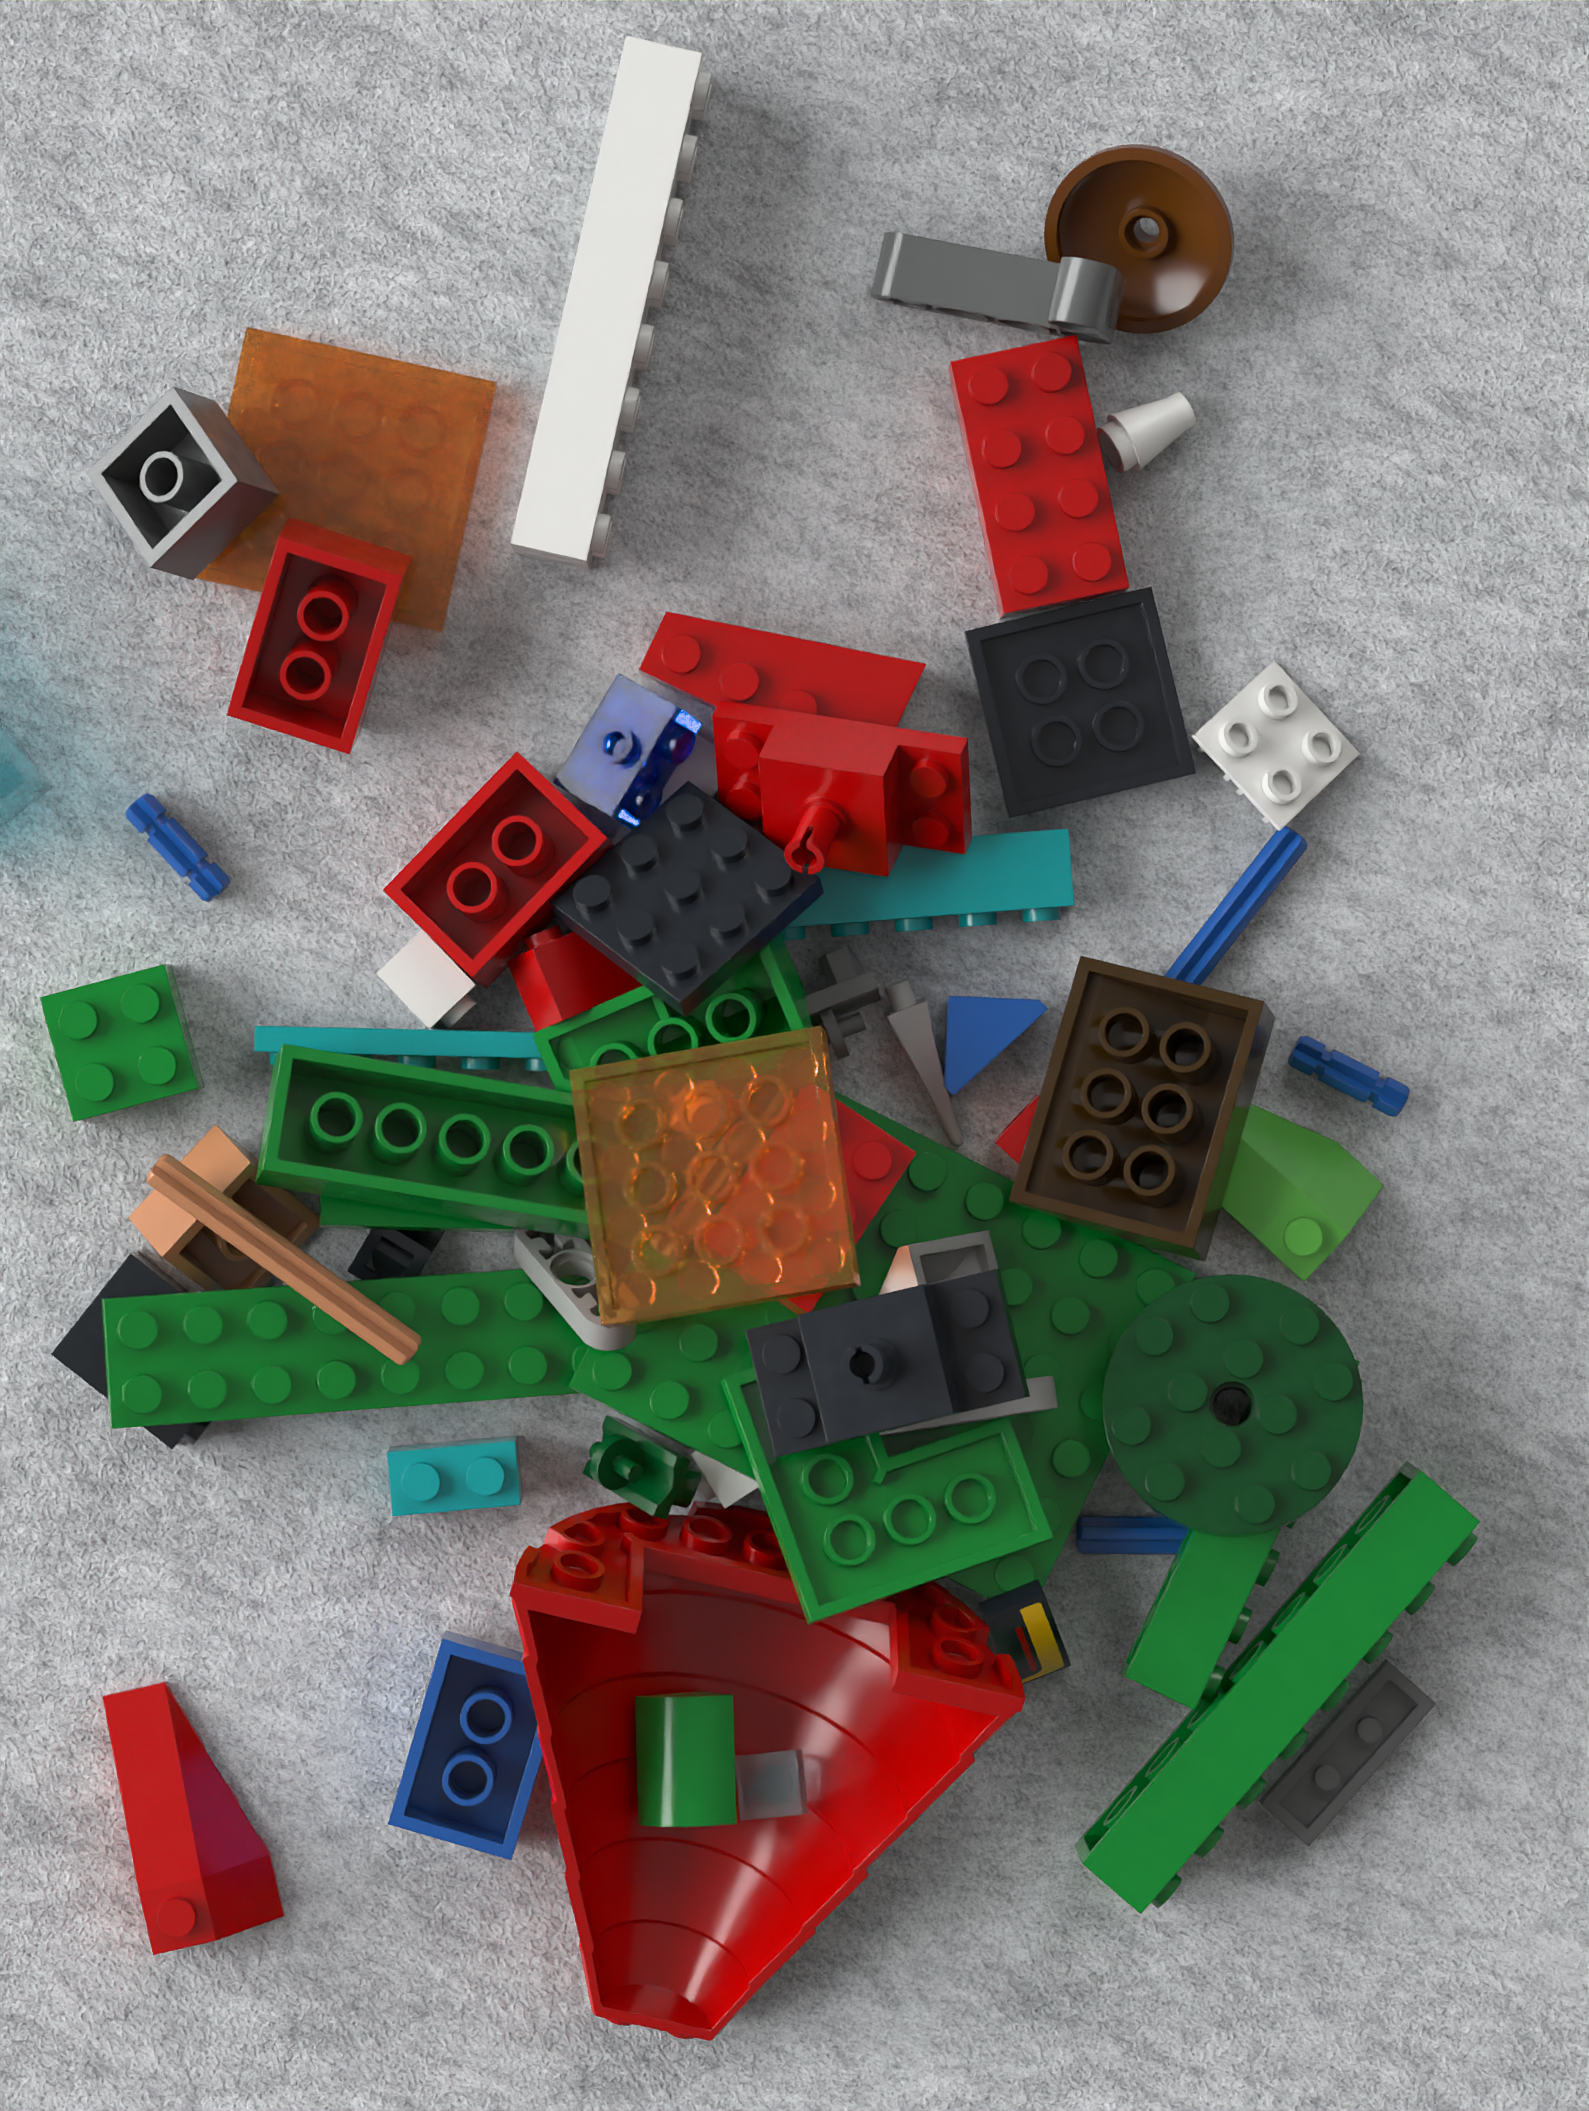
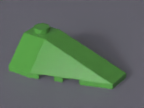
(1295, 1191)

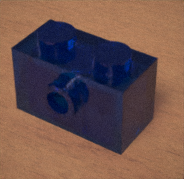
(628, 752)

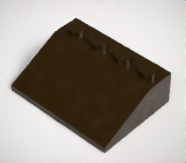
(1143, 1107)

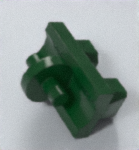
(641, 1469)

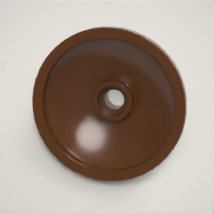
(1166, 274)

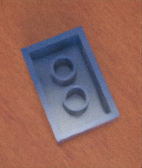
(471, 1750)

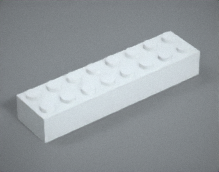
(609, 301)

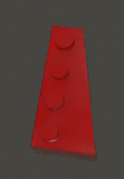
(778, 671)

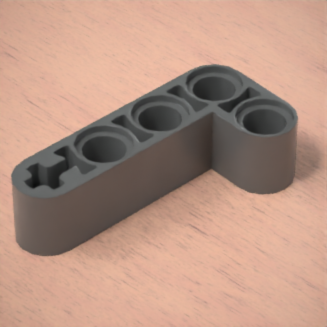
(1000, 287)

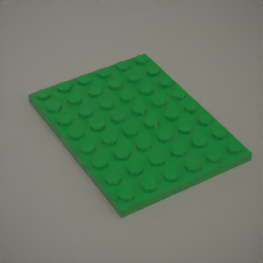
(1067, 1301)

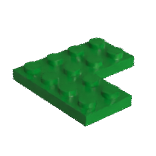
(883, 1524)

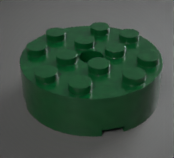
(1245, 1339)

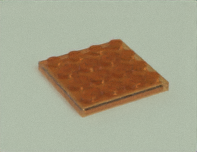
(361, 452)
(714, 1177)

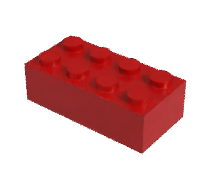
(1038, 476)

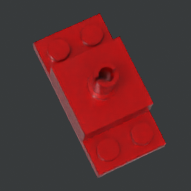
(842, 787)

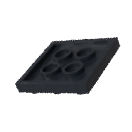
(1079, 702)
(686, 898)

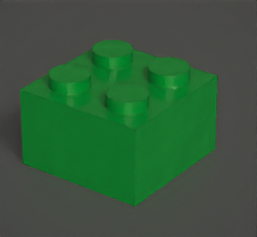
(122, 1042)

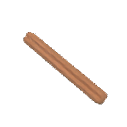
(283, 1259)

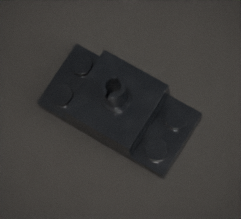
(887, 1362)

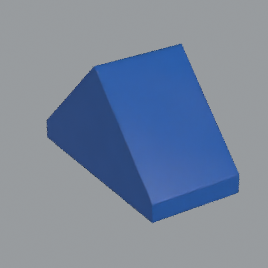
(979, 1031)

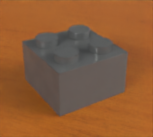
(183, 483)

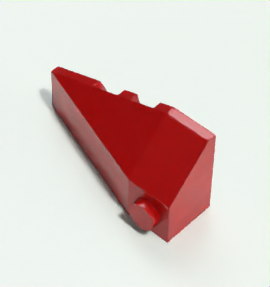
(190, 1842)

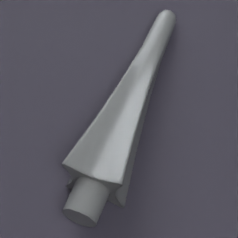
(915, 1031)

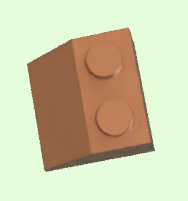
(198, 1249)

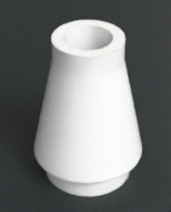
(1142, 432)

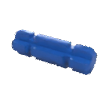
(177, 847)
(1348, 1076)

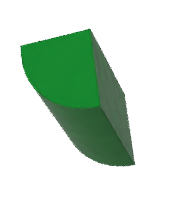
(685, 1759)

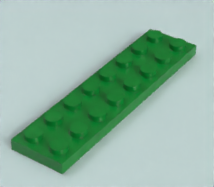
(284, 1356)

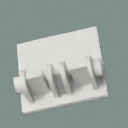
(1275, 745)

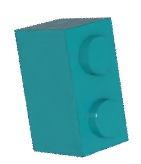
(455, 1475)

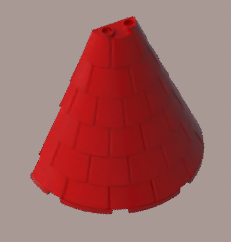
(877, 1698)

